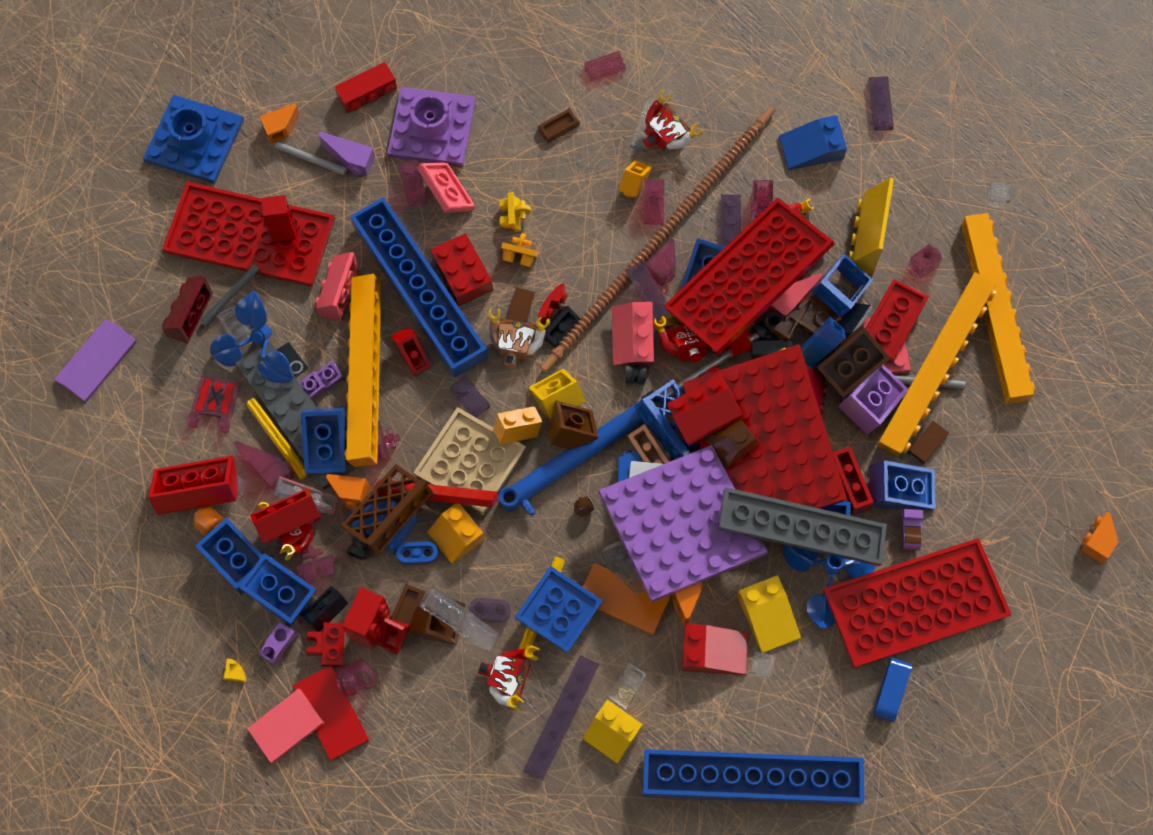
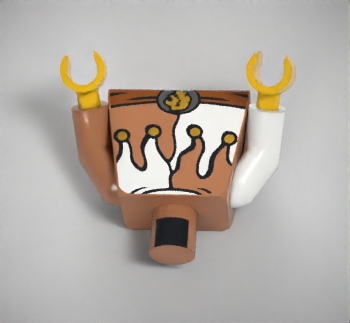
(515, 338)

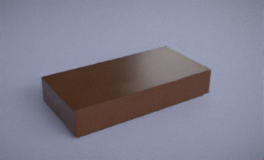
(558, 125)
(521, 305)
(928, 442)
(407, 604)

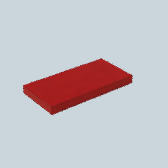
(896, 317)
(341, 725)

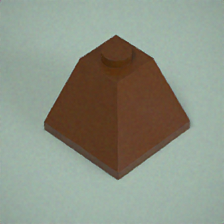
(571, 426)
(732, 442)
(431, 628)

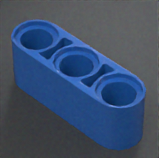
(892, 689)

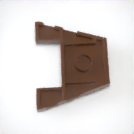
(808, 316)

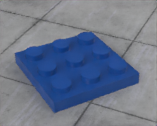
(558, 609)

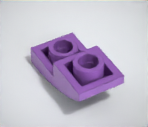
(320, 381)

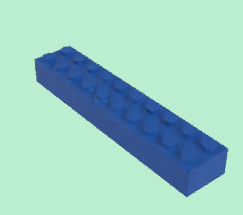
(419, 287)
(753, 777)

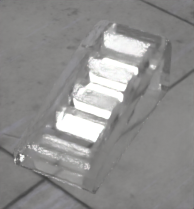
(241, 334)

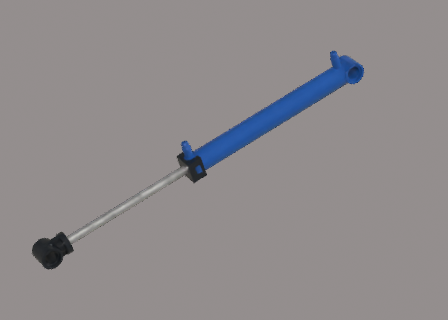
(609, 433)

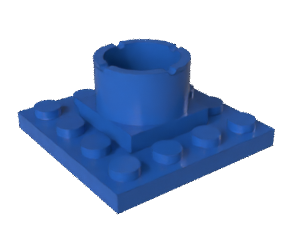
(193, 139)

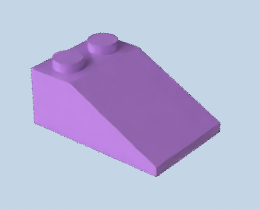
(873, 399)

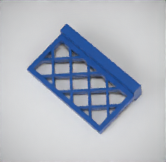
(656, 421)

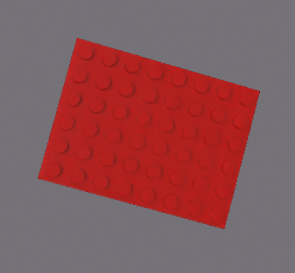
(785, 418)

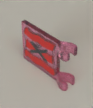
(216, 399)

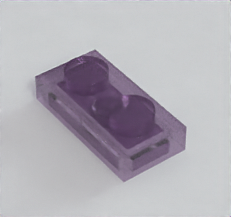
(469, 397)

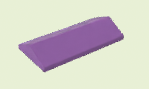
(95, 360)

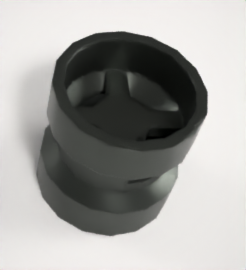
(635, 374)
(358, 549)

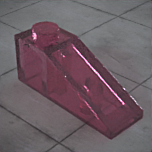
(265, 464)

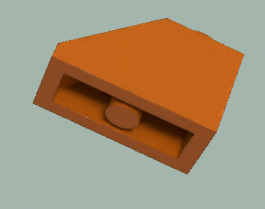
(349, 490)

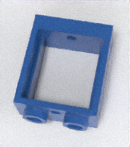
(832, 296)

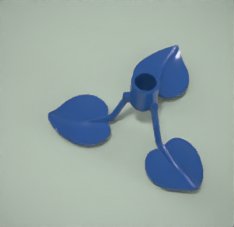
(226, 351)
(817, 605)

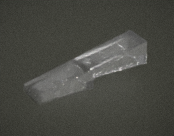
(459, 618)

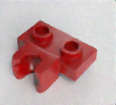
(329, 644)

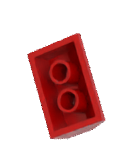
(705, 409)

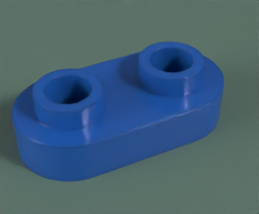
(417, 552)

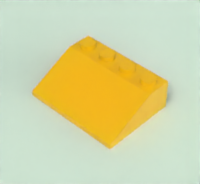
(871, 226)

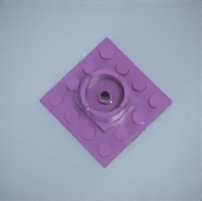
(431, 126)

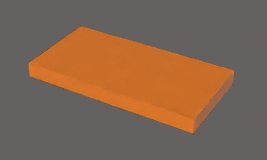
(624, 603)

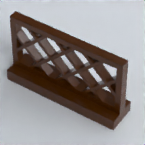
(397, 516)

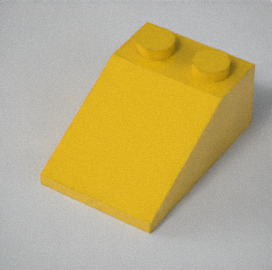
(769, 614)

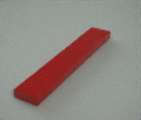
(453, 495)

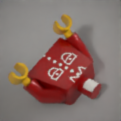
(681, 342)
(296, 541)

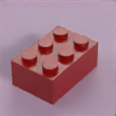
(461, 269)
(366, 618)

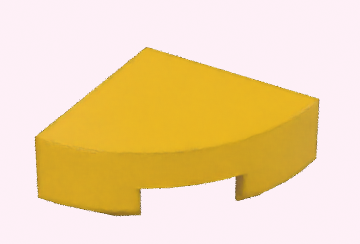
(234, 672)

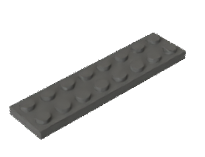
(285, 404)
(802, 526)

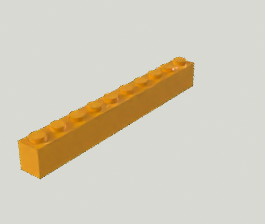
(999, 316)
(936, 365)
(363, 371)

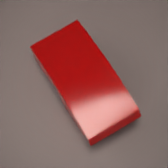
(553, 301)

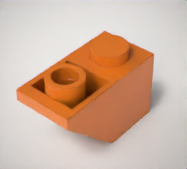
(280, 123)
(1102, 540)

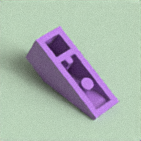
(354, 156)

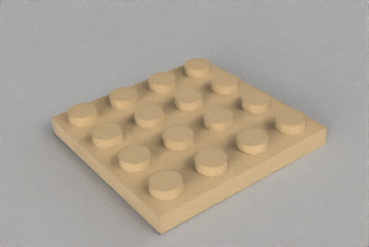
(469, 457)

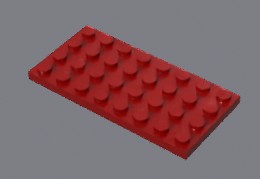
(230, 233)
(748, 275)
(916, 602)

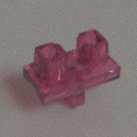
(390, 438)
(307, 568)

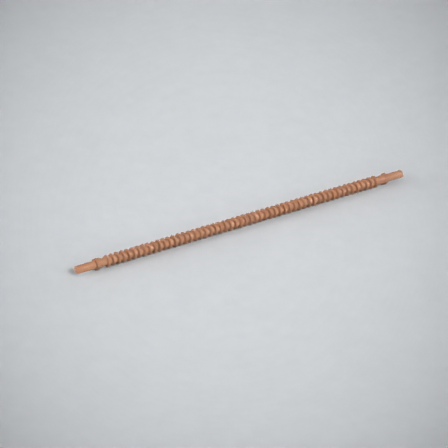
(657, 239)

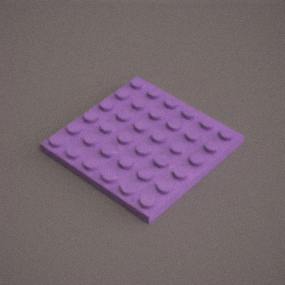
(672, 524)

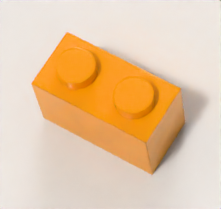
(517, 425)

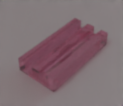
(603, 63)

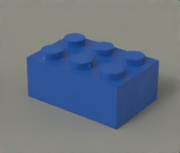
(229, 553)

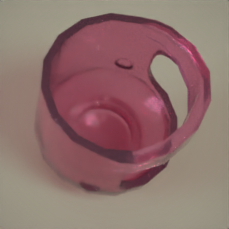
(350, 678)

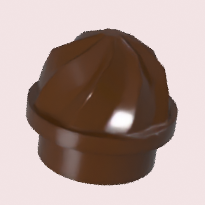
(583, 506)

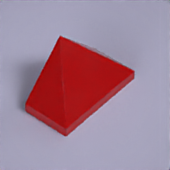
(393, 635)

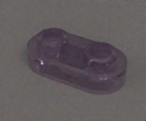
(490, 609)

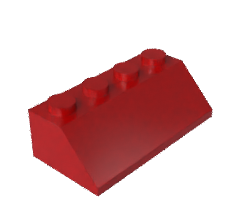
(194, 485)

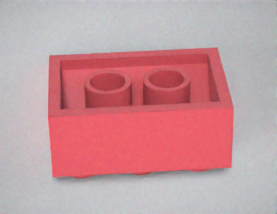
(335, 288)
(632, 334)

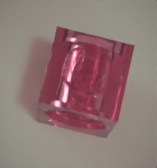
(922, 267)

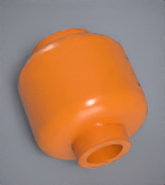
(206, 520)

